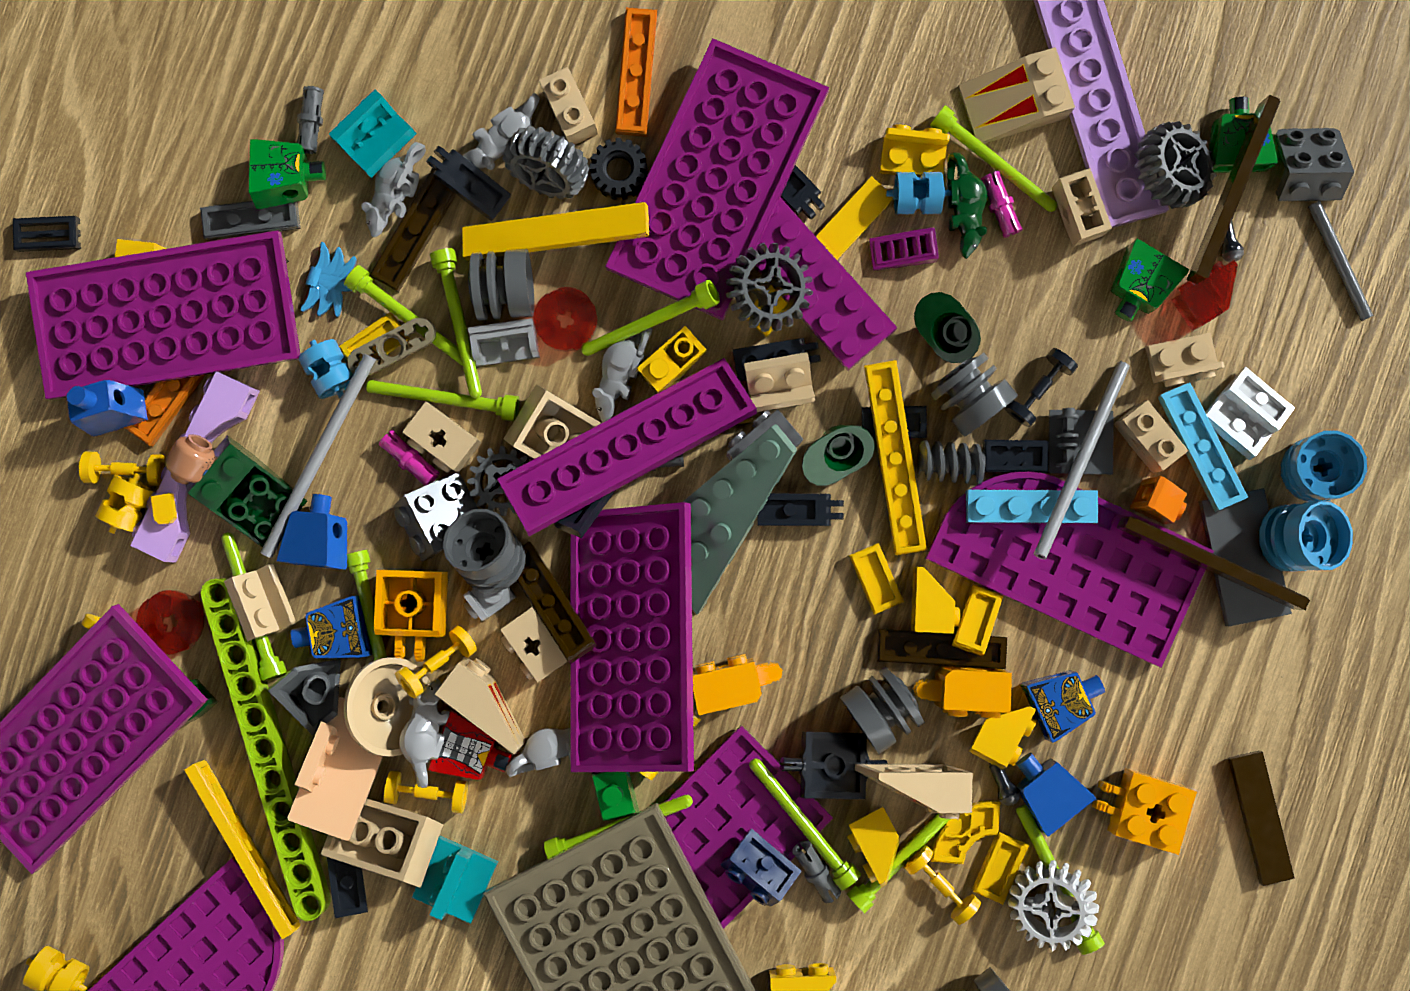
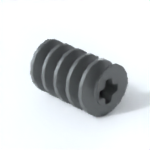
(951, 461)

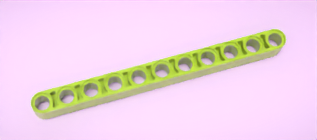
(261, 763)

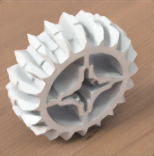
(1025, 906)

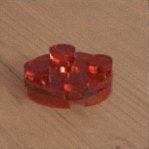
(556, 304)
(187, 613)

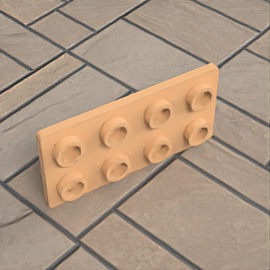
(334, 780)

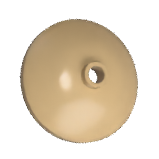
(373, 683)

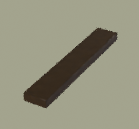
(1233, 189)
(1213, 563)

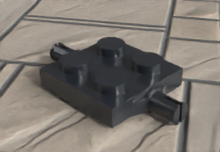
(829, 765)

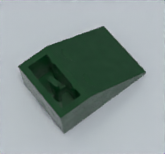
(242, 491)

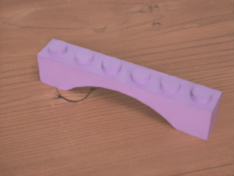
(222, 406)

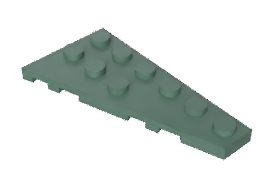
(728, 506)

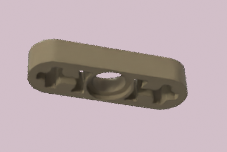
(408, 328)

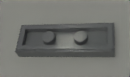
(244, 219)

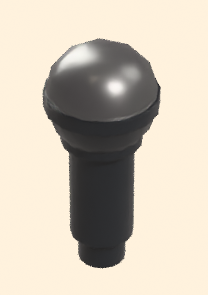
(1231, 247)
(1007, 792)

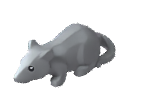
(493, 142)
(392, 185)
(618, 367)
(421, 735)
(542, 750)

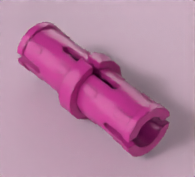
(1001, 204)
(408, 458)

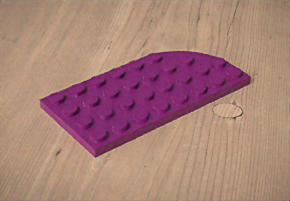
(1091, 577)
(727, 805)
(207, 944)

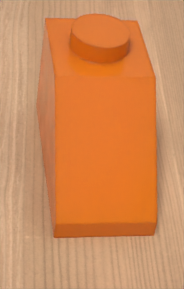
(1159, 500)

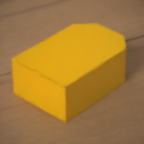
(164, 508)

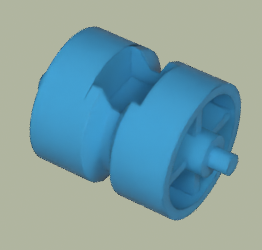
(918, 193)
(326, 366)

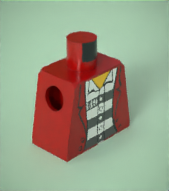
(468, 750)

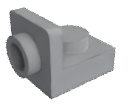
(487, 604)

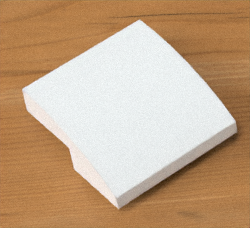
(1248, 413)

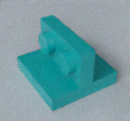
(372, 133)
(455, 880)

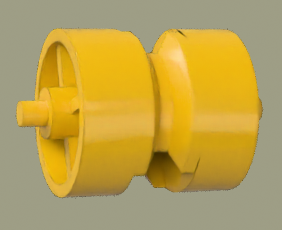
(124, 504)
(53, 973)

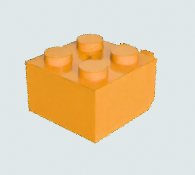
(397, 620)
(732, 683)
(968, 689)
(1129, 815)

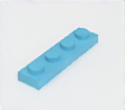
(1204, 447)
(1028, 506)

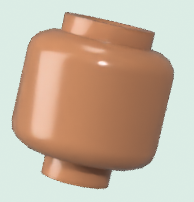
(189, 459)

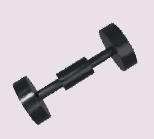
(1061, 362)

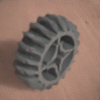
(546, 162)
(1175, 165)
(772, 274)

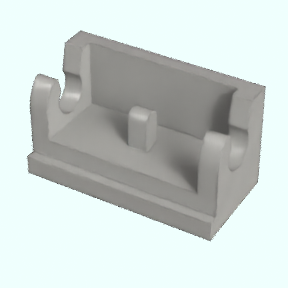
(504, 342)

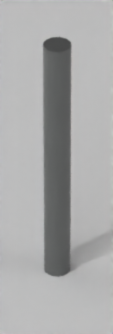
(1340, 261)

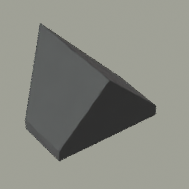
(310, 693)

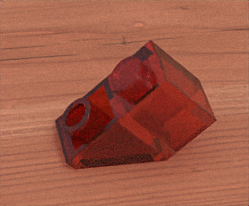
(1209, 298)

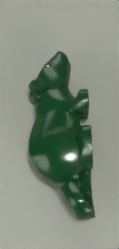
(968, 201)

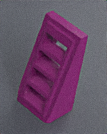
(915, 236)

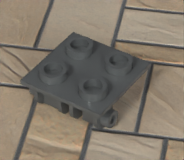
(1066, 436)

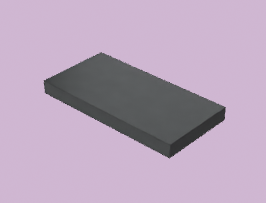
(1235, 537)

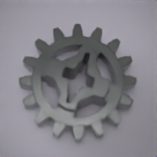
(492, 491)

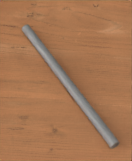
(318, 454)
(1081, 461)

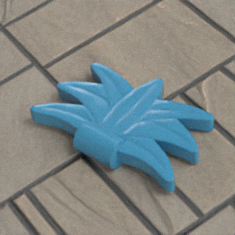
(327, 281)

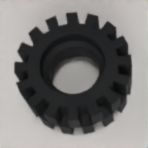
(615, 150)

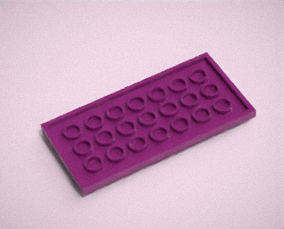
(719, 173)
(164, 314)
(637, 604)
(86, 734)

